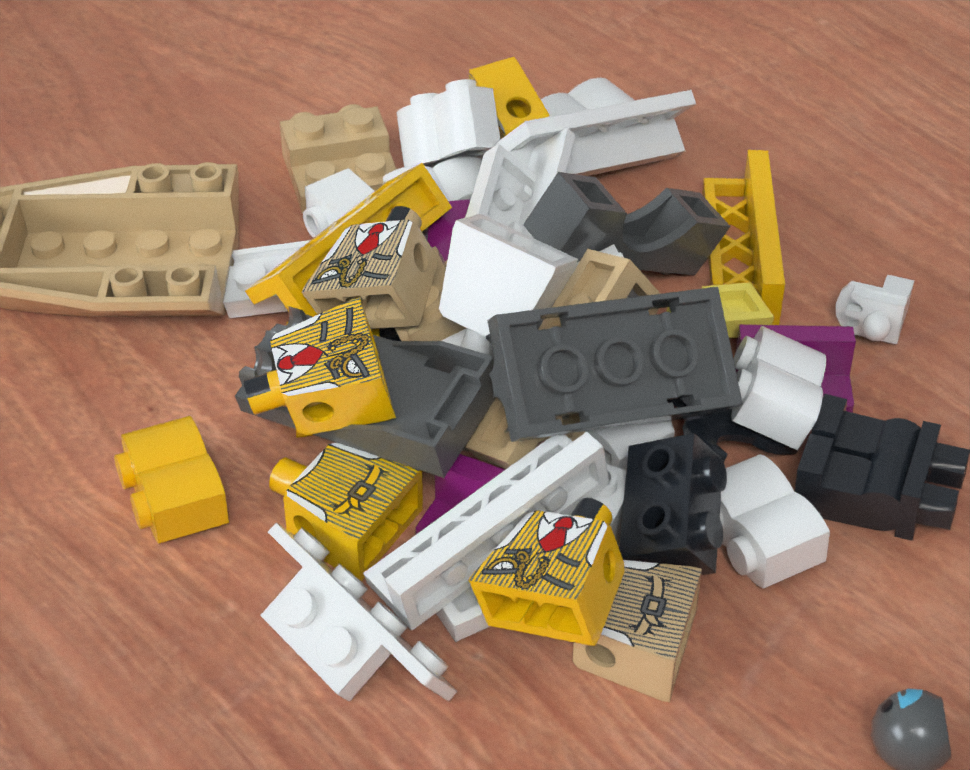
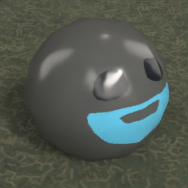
(911, 731)

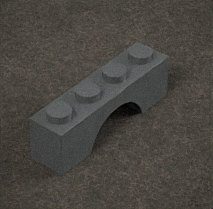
(664, 236)

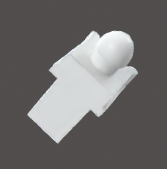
(875, 310)

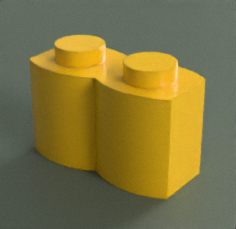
(172, 480)

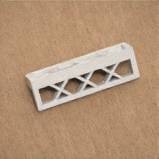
(609, 135)
(443, 556)

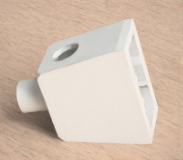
(498, 273)

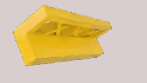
(410, 189)
(761, 243)

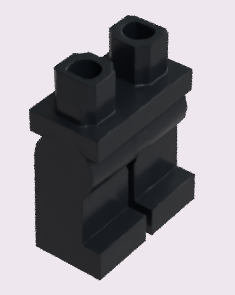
(879, 471)

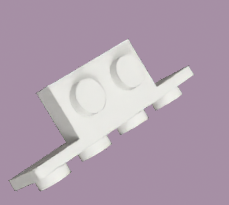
(509, 189)
(337, 630)

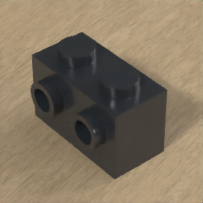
(673, 503)

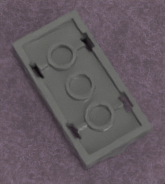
(613, 363)
(434, 391)

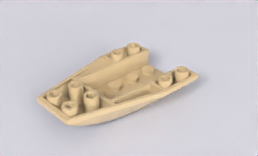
(121, 242)

